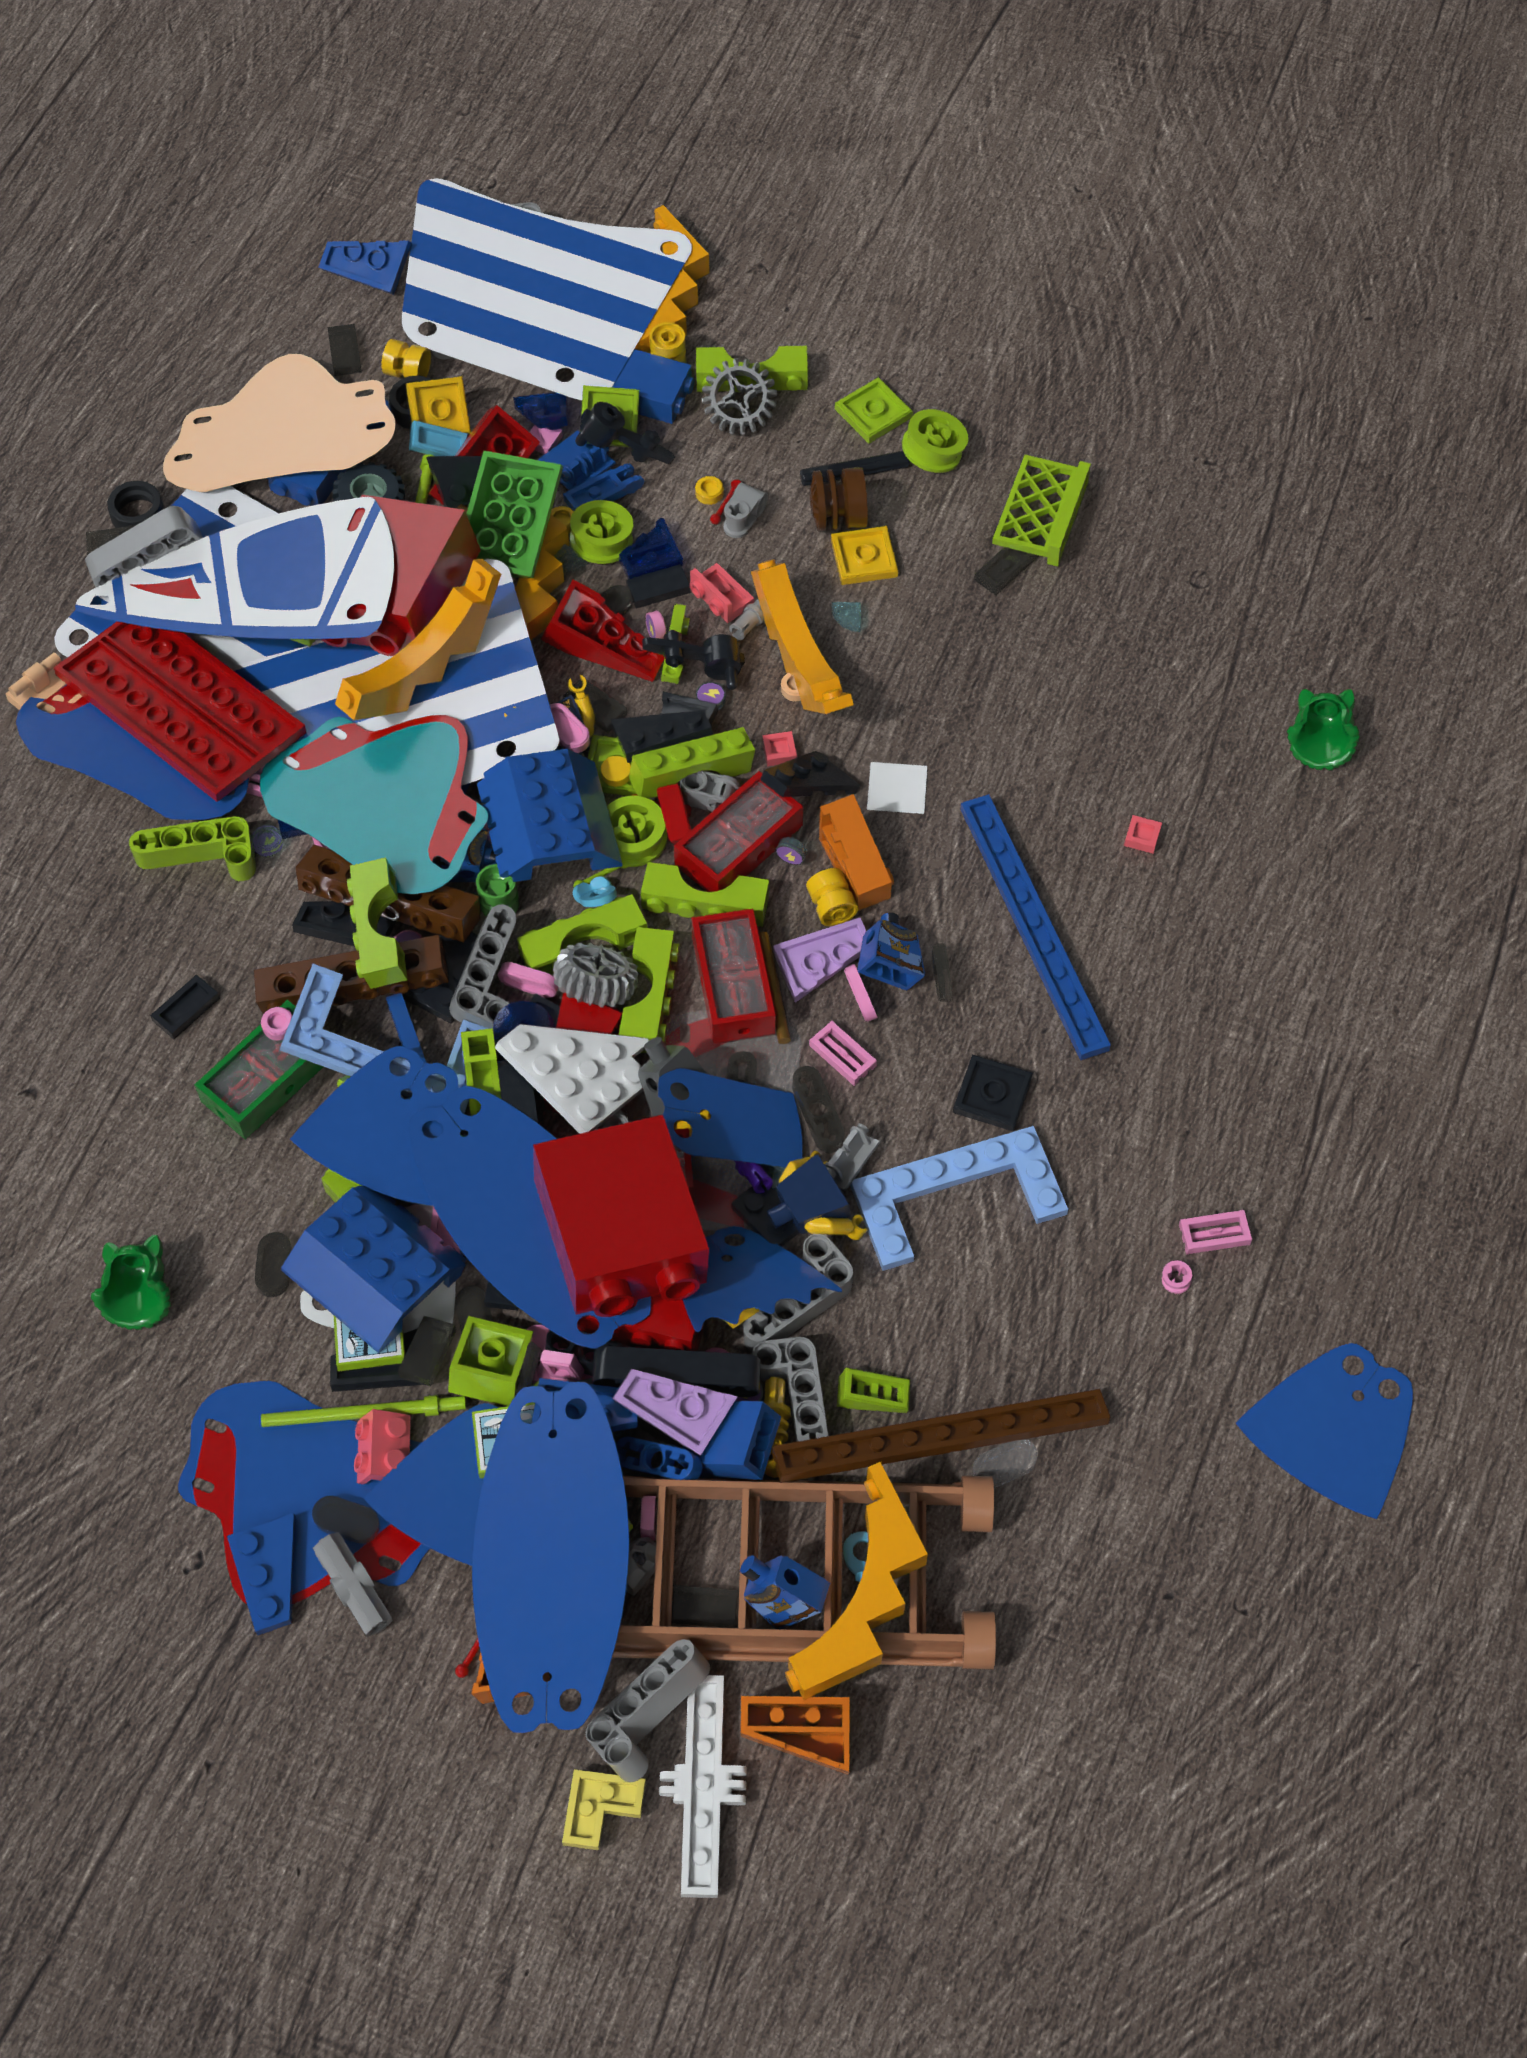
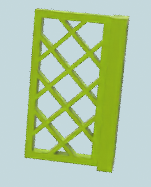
(1066, 508)

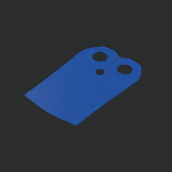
(744, 1123)

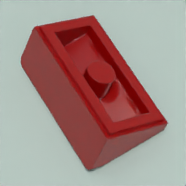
(673, 812)

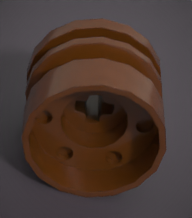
(839, 499)

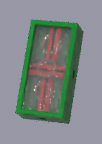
(254, 1081)

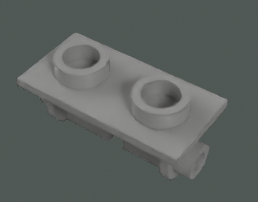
(852, 1156)

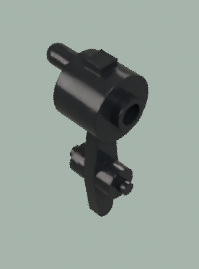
(606, 424)
(718, 653)

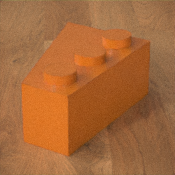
(853, 851)
(806, 1728)

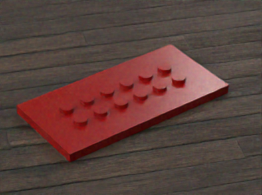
(181, 704)

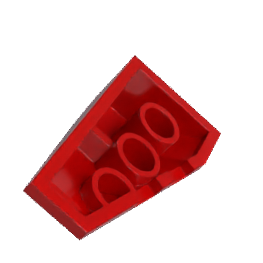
(497, 434)
(593, 632)

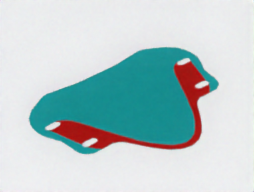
(381, 796)

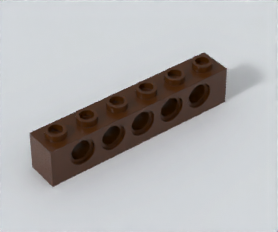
(440, 911)
(426, 952)

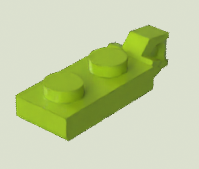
(680, 624)

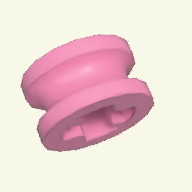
(1182, 1268)

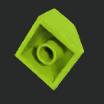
(488, 1361)

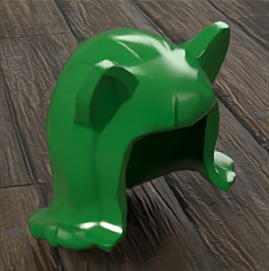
(1324, 730)
(133, 1285)

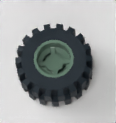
(370, 481)

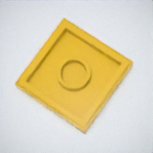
(439, 403)
(864, 555)

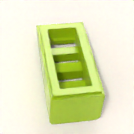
(859, 1401)

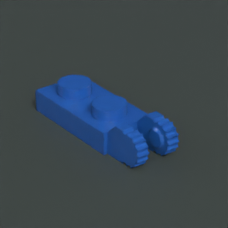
(606, 486)

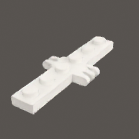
(702, 1788)

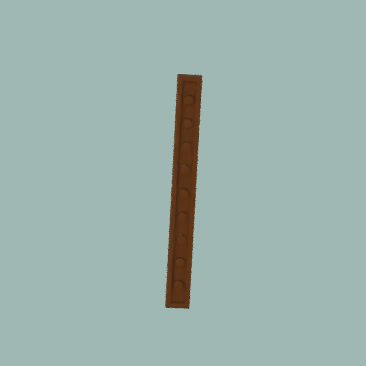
(940, 1435)

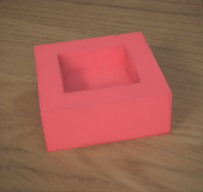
(779, 748)
(1143, 834)

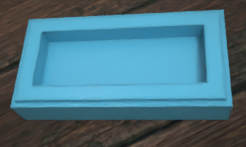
(435, 439)

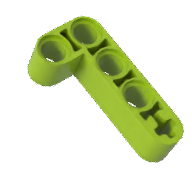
(156, 847)

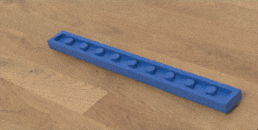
(1035, 928)

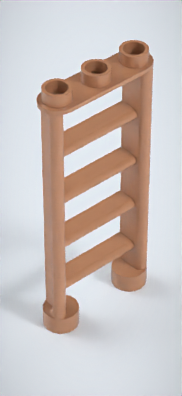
(969, 1650)

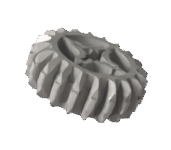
(750, 390)
(595, 974)

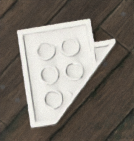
(577, 1071)

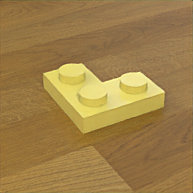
(593, 1797)

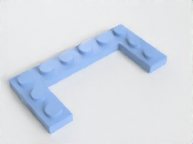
(309, 1040)
(1016, 1150)

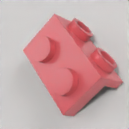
(720, 592)
(381, 1444)

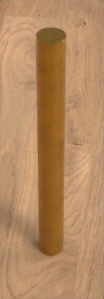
(781, 1023)

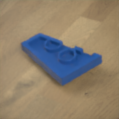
(370, 263)
(617, 1415)
(265, 1571)

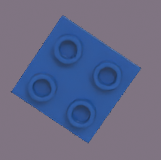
(578, 462)

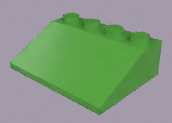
(512, 509)

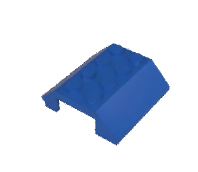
(546, 813)
(371, 1264)

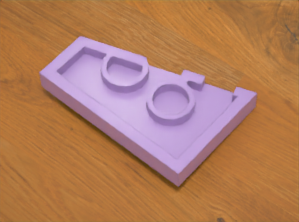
(818, 956)
(676, 1408)

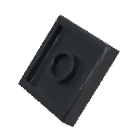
(992, 1093)

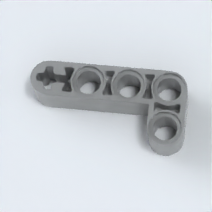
(142, 544)
(486, 965)
(830, 1264)
(796, 1374)
(643, 1706)

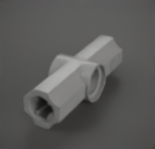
(352, 1584)

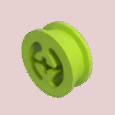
(934, 440)
(600, 531)
(646, 822)

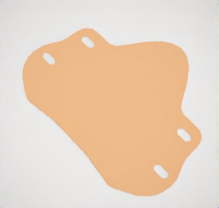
(281, 424)

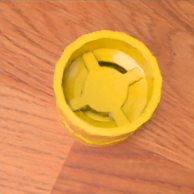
(668, 341)
(403, 360)
(832, 896)

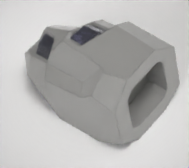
(641, 1563)

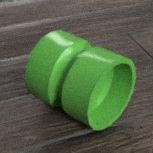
(495, 890)

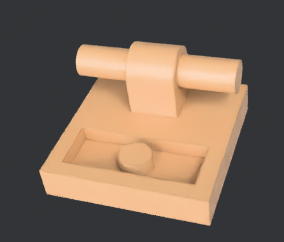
(39, 682)

